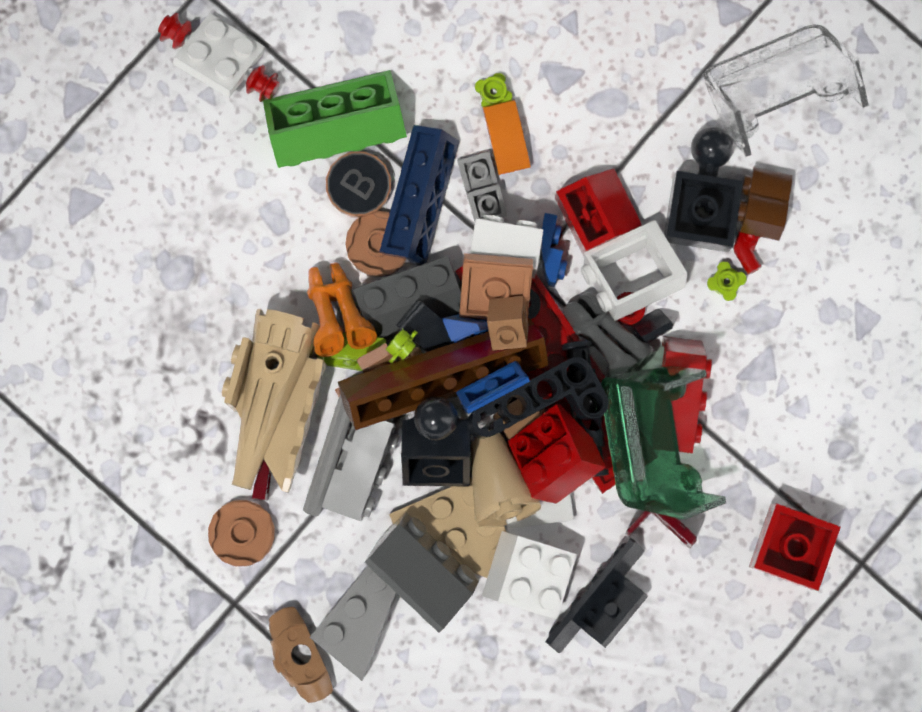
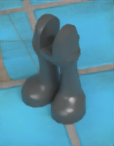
(588, 317)

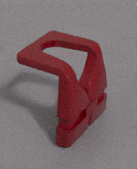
(672, 523)

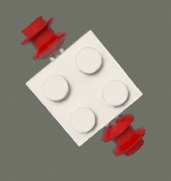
(218, 56)

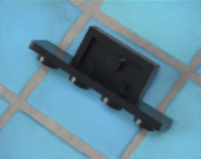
(605, 604)

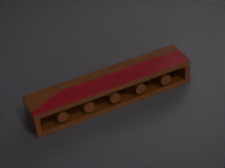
(438, 373)

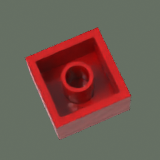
(794, 546)

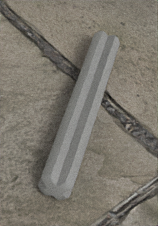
(327, 460)

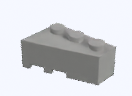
(360, 470)
(356, 623)

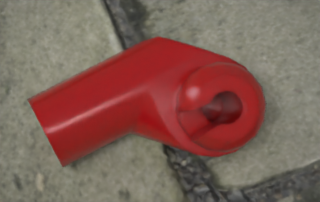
(744, 251)

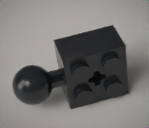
(720, 196)
(435, 446)

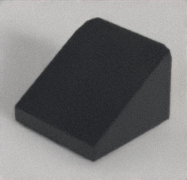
(652, 326)

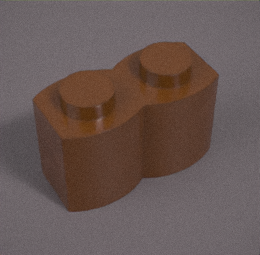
(765, 203)

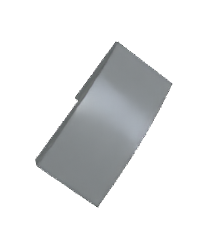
(481, 186)

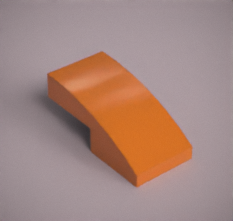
(506, 137)

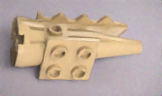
(275, 402)

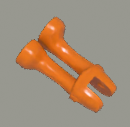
(329, 337)

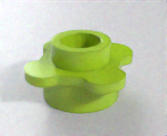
(495, 82)
(717, 283)
(401, 345)

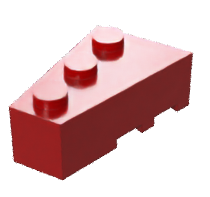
(687, 354)

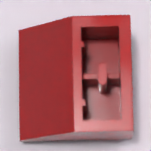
(597, 209)
(555, 455)

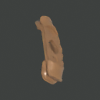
(310, 679)

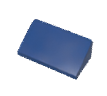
(464, 328)
(492, 387)

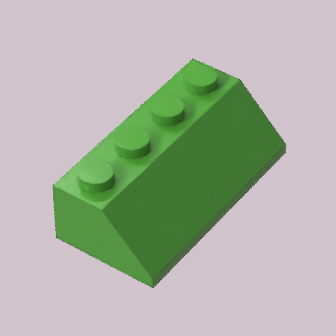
(334, 119)

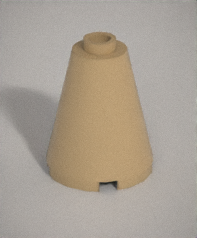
(498, 484)

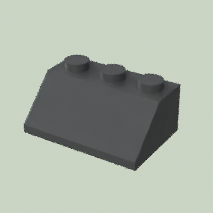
(391, 297)
(422, 571)

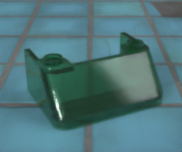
(646, 443)

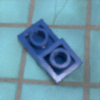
(551, 260)

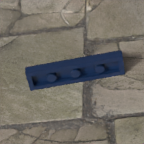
(416, 194)

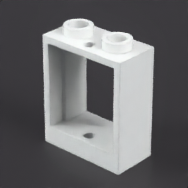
(648, 237)

